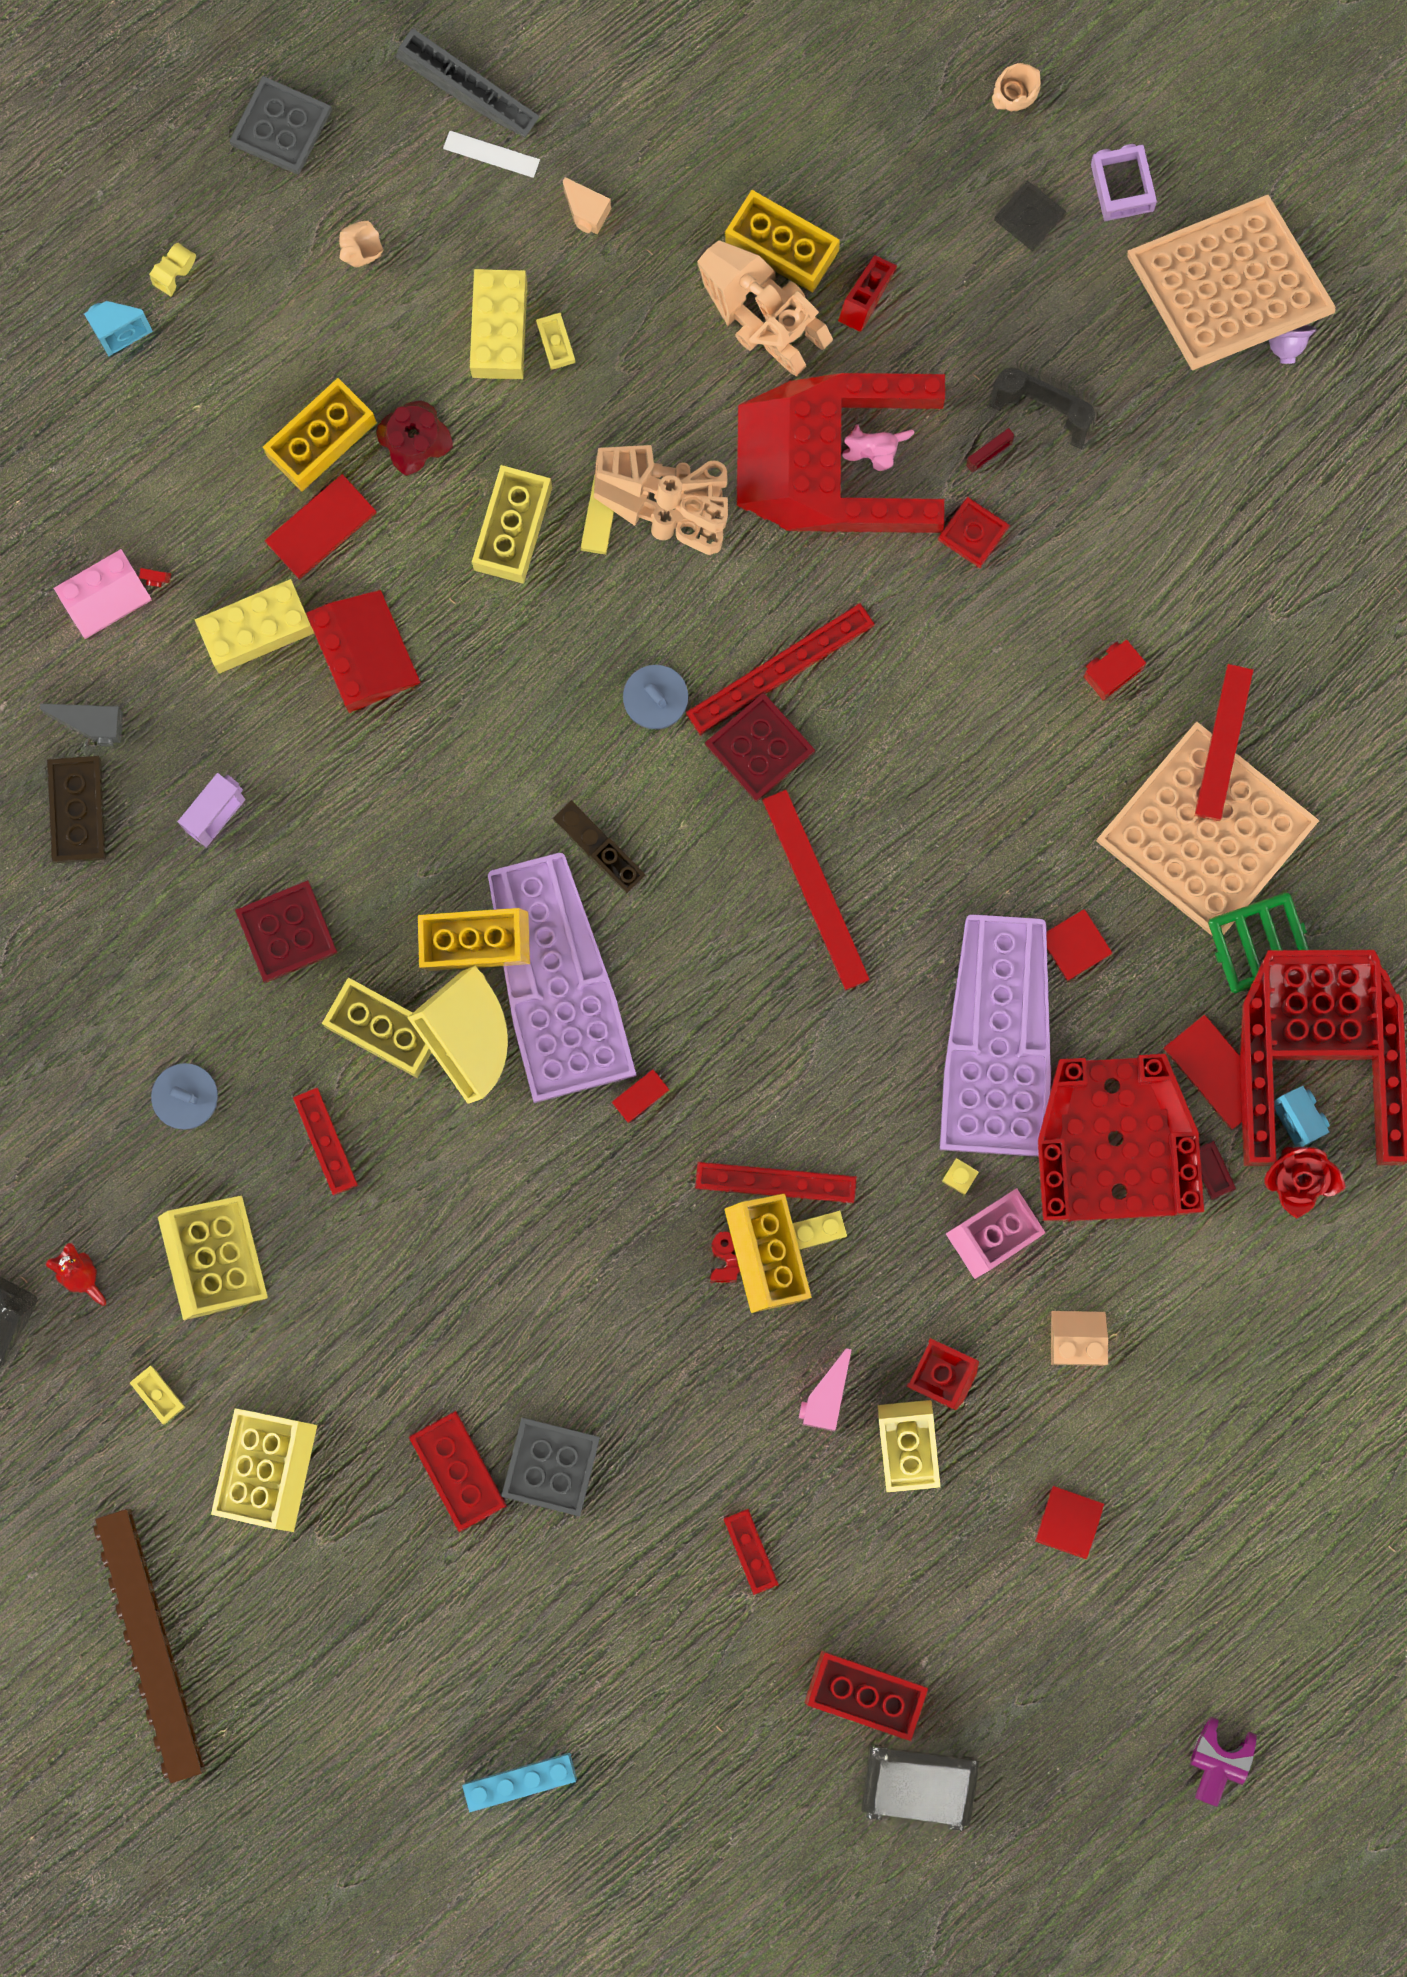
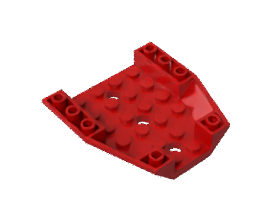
(1158, 1150)

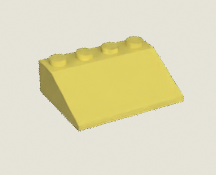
(212, 1257)
(264, 1470)

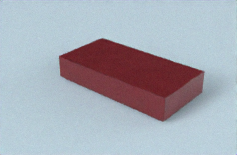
(990, 450)
(1214, 1172)

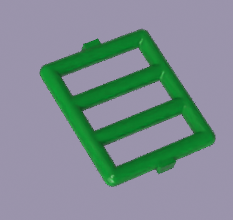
(1262, 907)

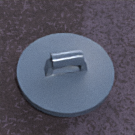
(655, 697)
(184, 1096)

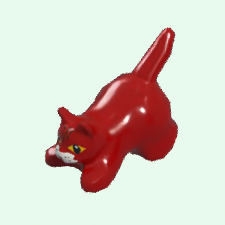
(76, 1272)

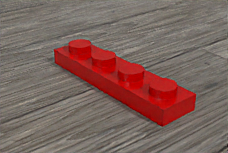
(325, 1141)

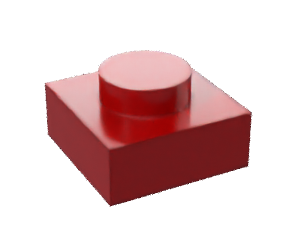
(154, 578)

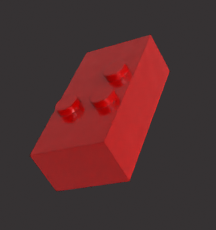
(866, 1695)

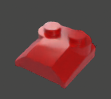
(944, 1375)

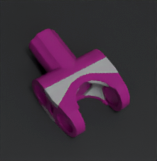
(1220, 1764)

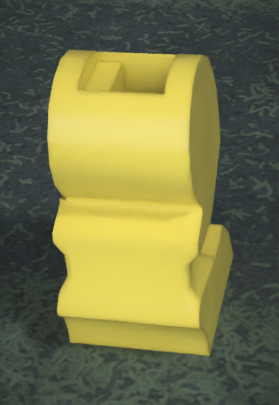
(178, 262)

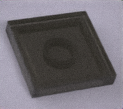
(1030, 216)

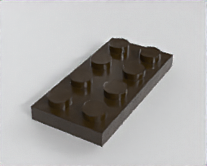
(76, 809)

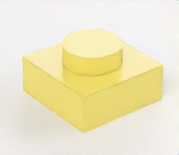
(960, 1176)

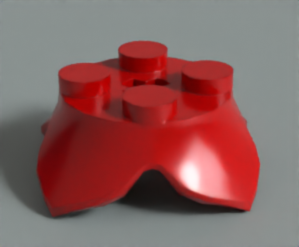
(1298, 1192)

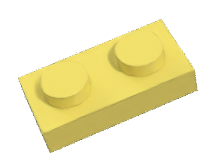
(555, 341)
(819, 1230)
(157, 1395)

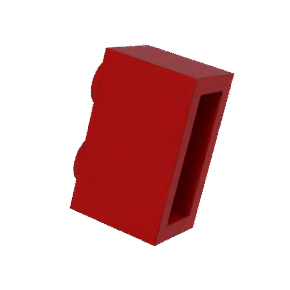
(1114, 669)

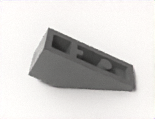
(97, 723)

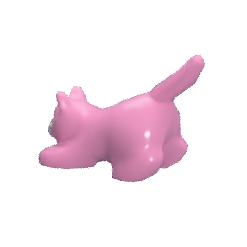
(877, 447)

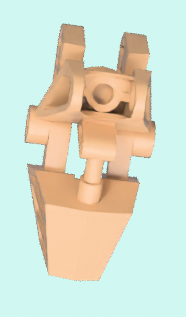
(731, 275)
(628, 476)

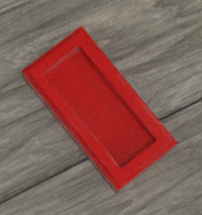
(640, 1096)

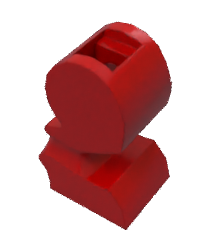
(723, 1249)

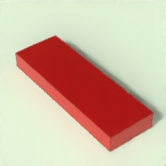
(750, 1551)

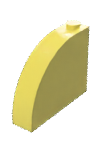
(465, 1033)

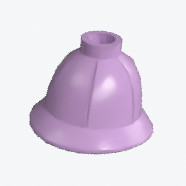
(1291, 343)

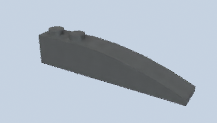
(464, 83)

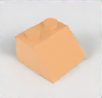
(1079, 1338)

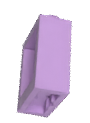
(1126, 206)
(212, 809)

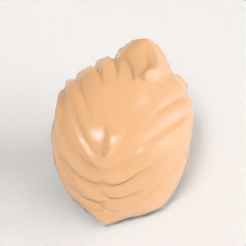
(1016, 87)
(360, 244)

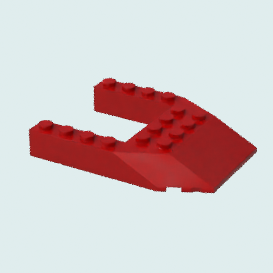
(794, 454)
(1323, 1010)

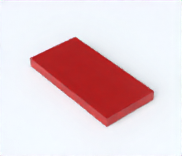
(320, 526)
(1210, 1067)
(457, 1471)

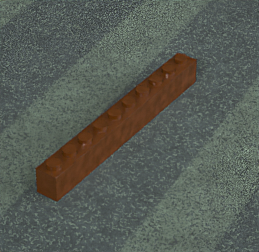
(150, 1646)

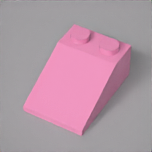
(995, 1233)
(825, 1401)

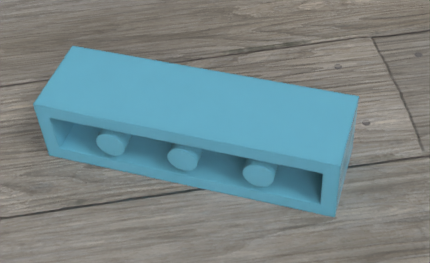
(519, 1782)

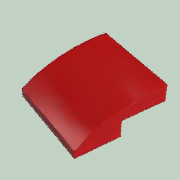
(1069, 1522)

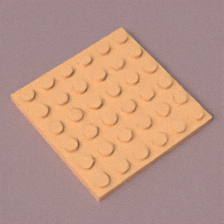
(1230, 282)
(1200, 861)

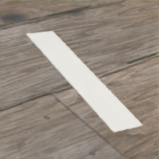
(491, 154)

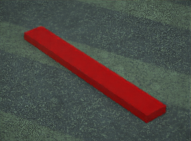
(780, 668)
(815, 890)

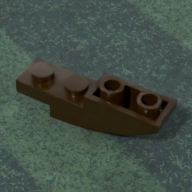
(598, 847)

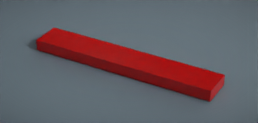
(1223, 742)
(775, 1182)

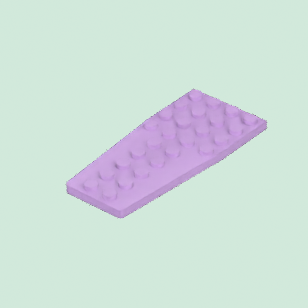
(563, 998)
(998, 1039)

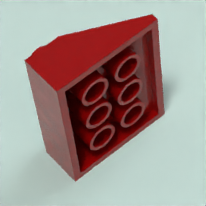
(363, 649)

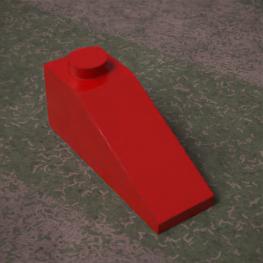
(866, 293)

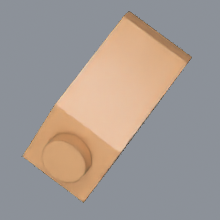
(587, 206)

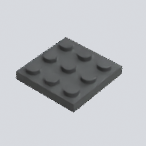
(280, 125)
(550, 1467)

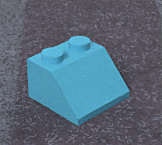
(117, 325)
(1301, 1117)

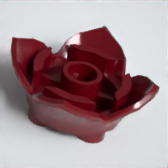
(411, 453)

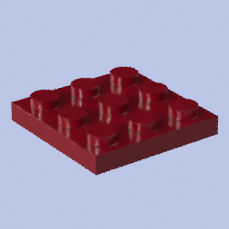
(759, 747)
(286, 931)

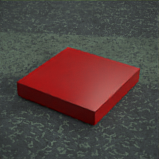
(973, 532)
(1076, 945)

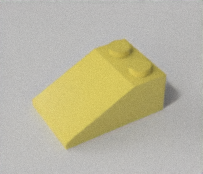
(909, 1446)

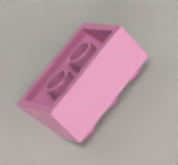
(102, 594)

